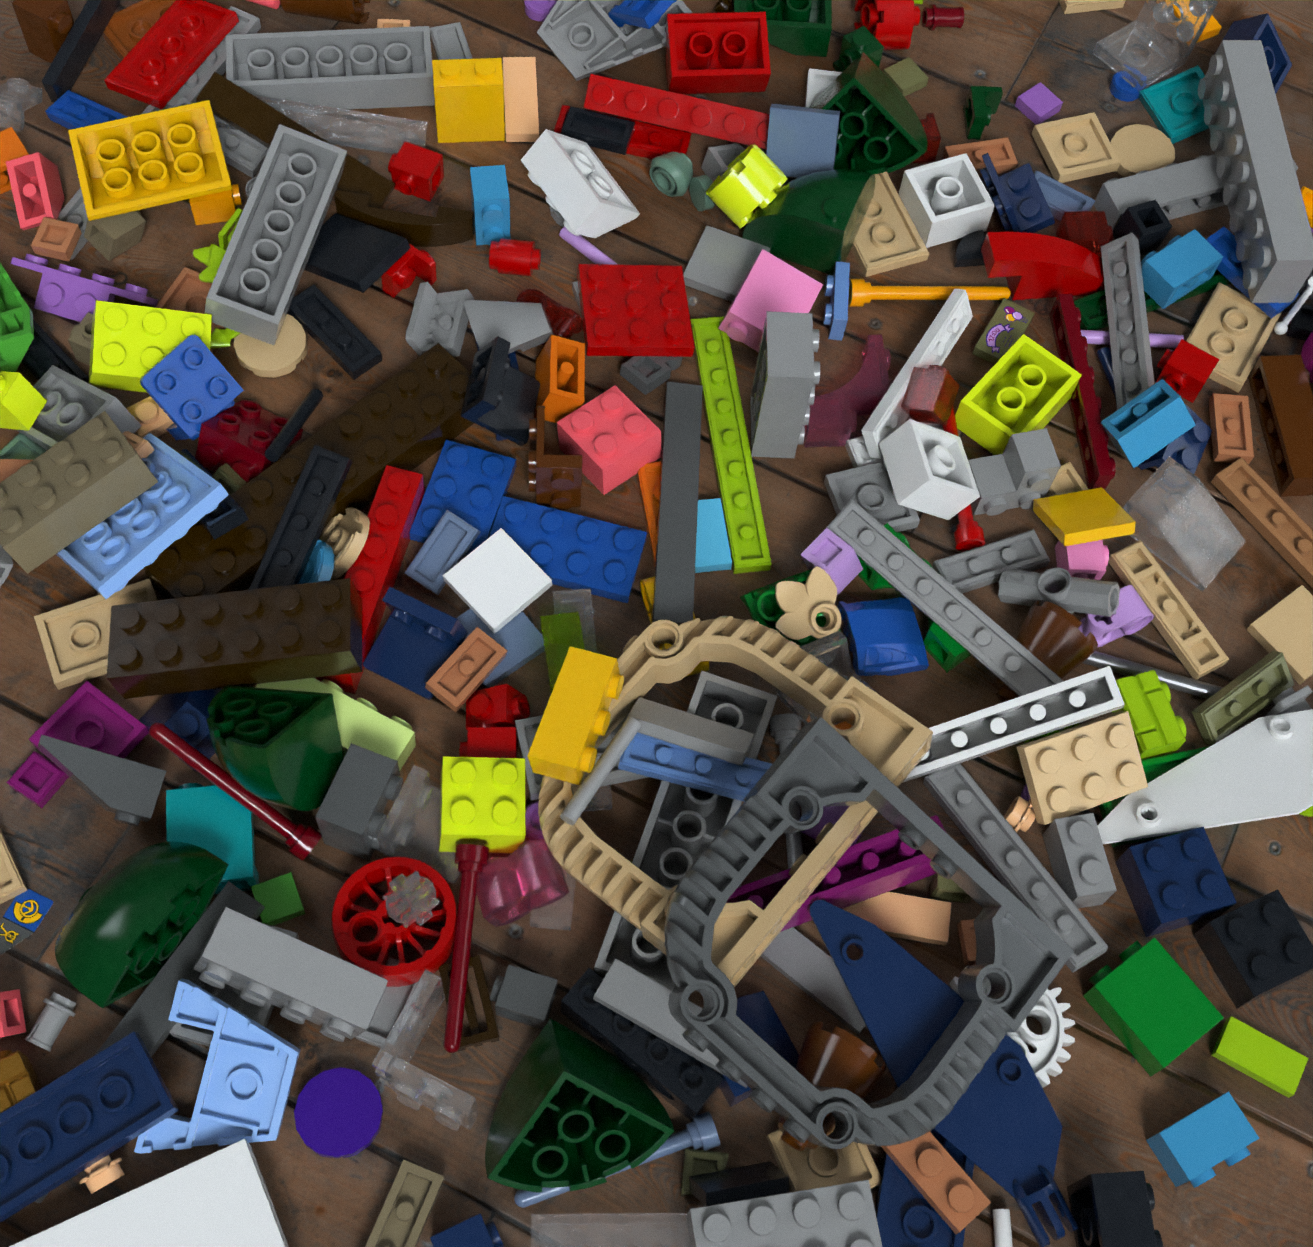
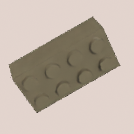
(69, 491)

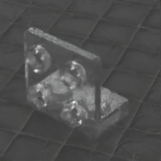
(414, 826)

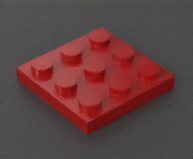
(634, 310)

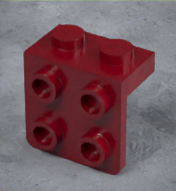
(240, 439)

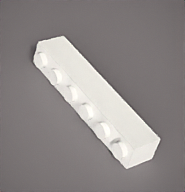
(1020, 720)

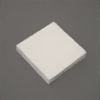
(497, 580)

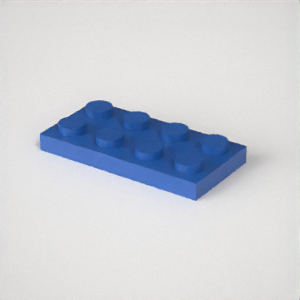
(574, 547)

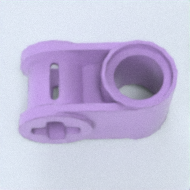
(1129, 618)

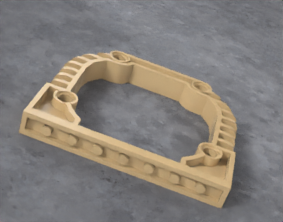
(878, 731)

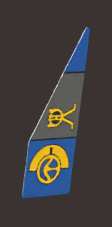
(22, 918)

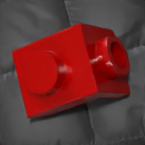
(496, 705)

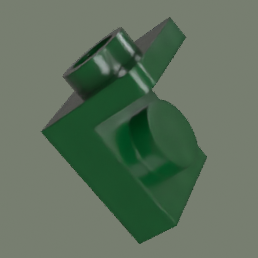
(978, 107)

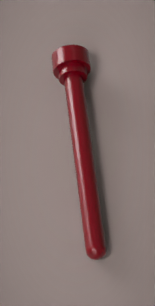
(298, 837)
(470, 863)

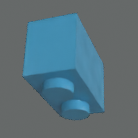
(490, 203)
(1179, 268)
(1148, 423)
(1203, 1140)

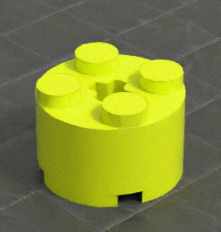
(746, 185)

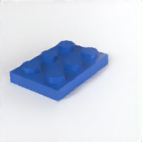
(468, 485)

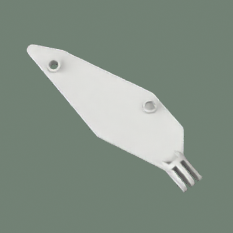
(1240, 779)

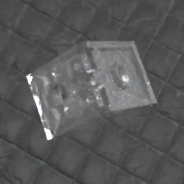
(1157, 38)
(411, 1083)

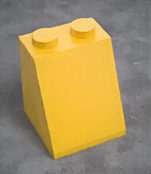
(469, 100)

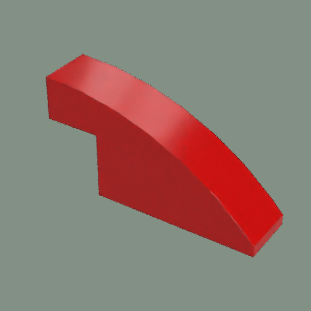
(1041, 265)

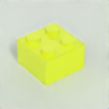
(482, 803)

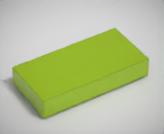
(1260, 1057)

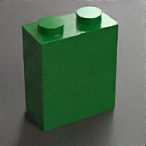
(1151, 1005)

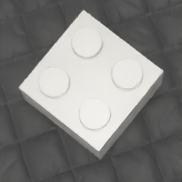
(946, 200)
(928, 470)

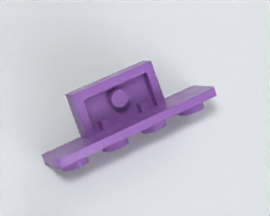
(72, 296)

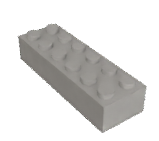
(336, 66)
(275, 235)

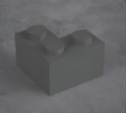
(356, 801)

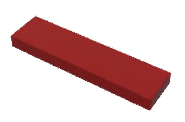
(647, 139)

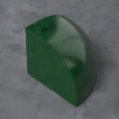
(875, 123)
(814, 218)
(277, 743)
(136, 919)
(571, 1117)

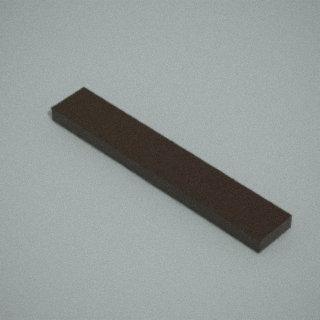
(261, 122)

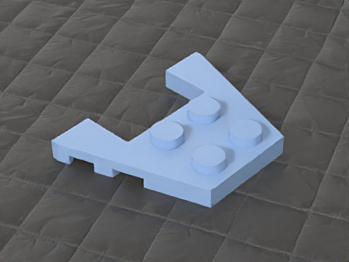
(242, 1080)

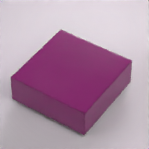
(37, 779)

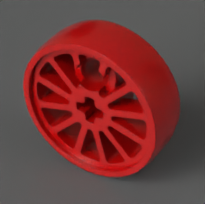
(389, 935)

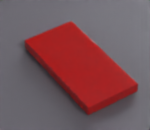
(171, 51)

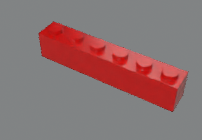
(677, 111)
(382, 555)

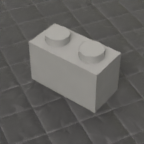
(1079, 860)

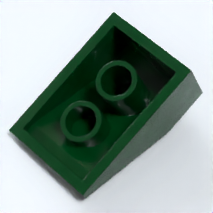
(794, 25)

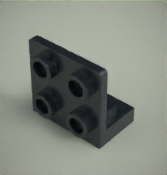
(499, 394)

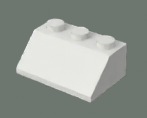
(577, 185)

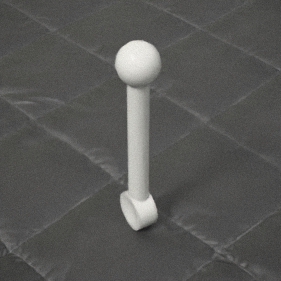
(1281, 327)

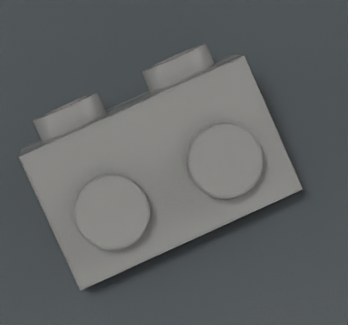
(438, 320)

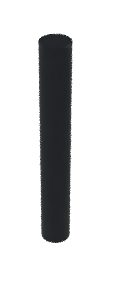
(293, 425)

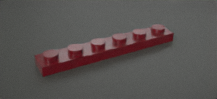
(1084, 405)

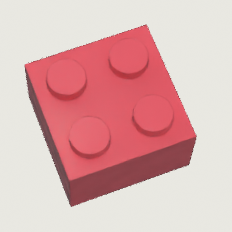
(611, 438)

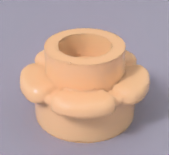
(1020, 814)
(102, 1173)

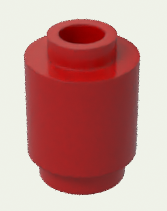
(514, 257)

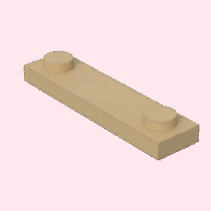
(1171, 612)

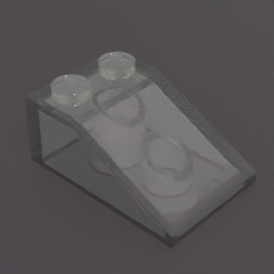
(1183, 524)

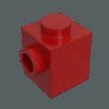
(416, 171)
(1186, 369)
(489, 741)

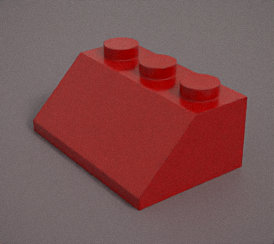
(717, 52)

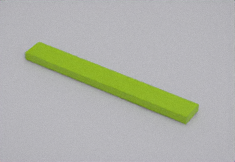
(730, 447)

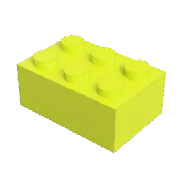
(135, 338)
(1016, 395)

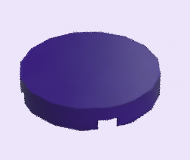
(338, 1113)

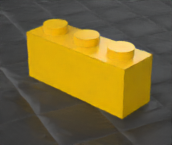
(575, 716)

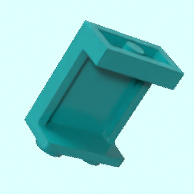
(215, 823)

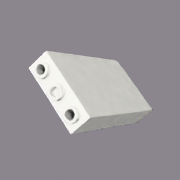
(199, 1205)

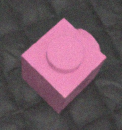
(1083, 559)

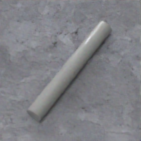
(600, 771)

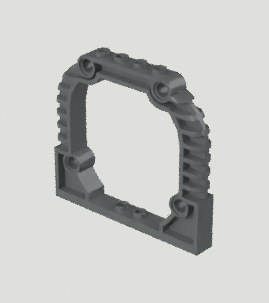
(1011, 946)

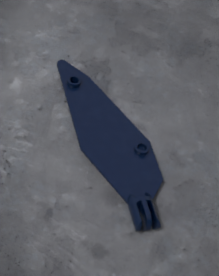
(1003, 1116)

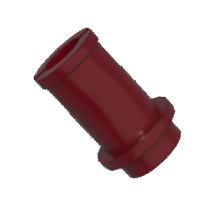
(942, 17)

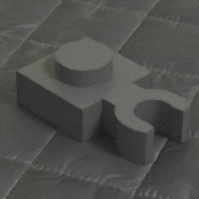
(649, 371)

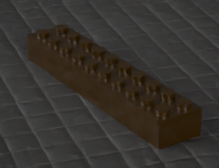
(391, 426)

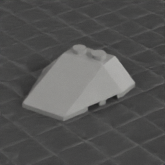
(591, 42)

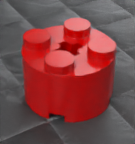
(889, 21)

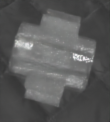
(411, 899)

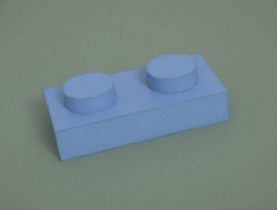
(837, 311)

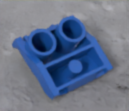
(883, 637)

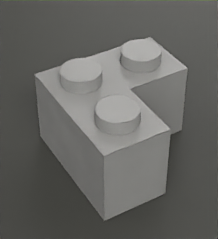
(1017, 475)

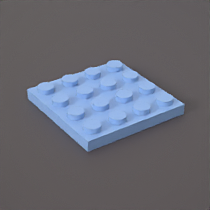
(146, 525)

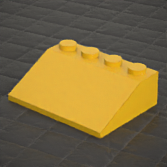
(149, 160)

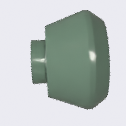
(671, 173)

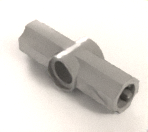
(1061, 589)

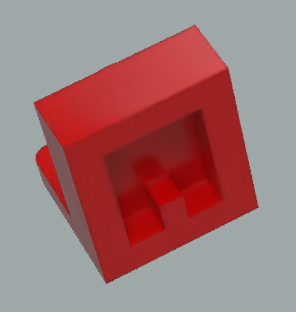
(404, 271)

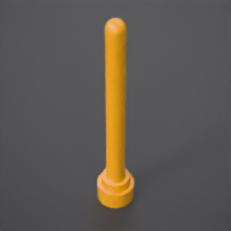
(862, 292)

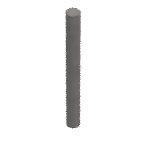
(1173, 680)

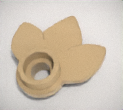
(804, 602)

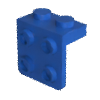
(190, 387)

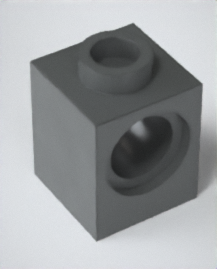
(524, 996)

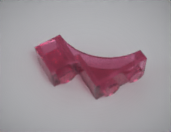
(835, 413)

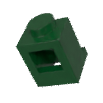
(856, 43)

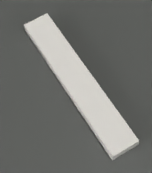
(931, 350)

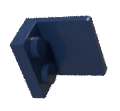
(1017, 198)
(413, 643)

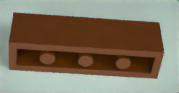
(1286, 418)

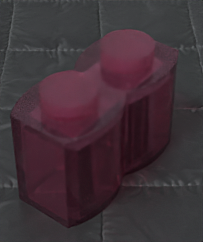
(520, 883)

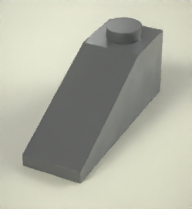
(112, 781)

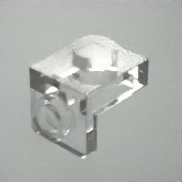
(15, 98)

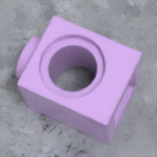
(834, 558)

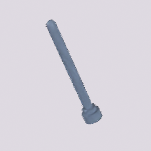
(698, 1134)

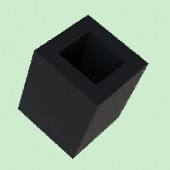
(1146, 223)

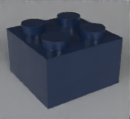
(1175, 881)

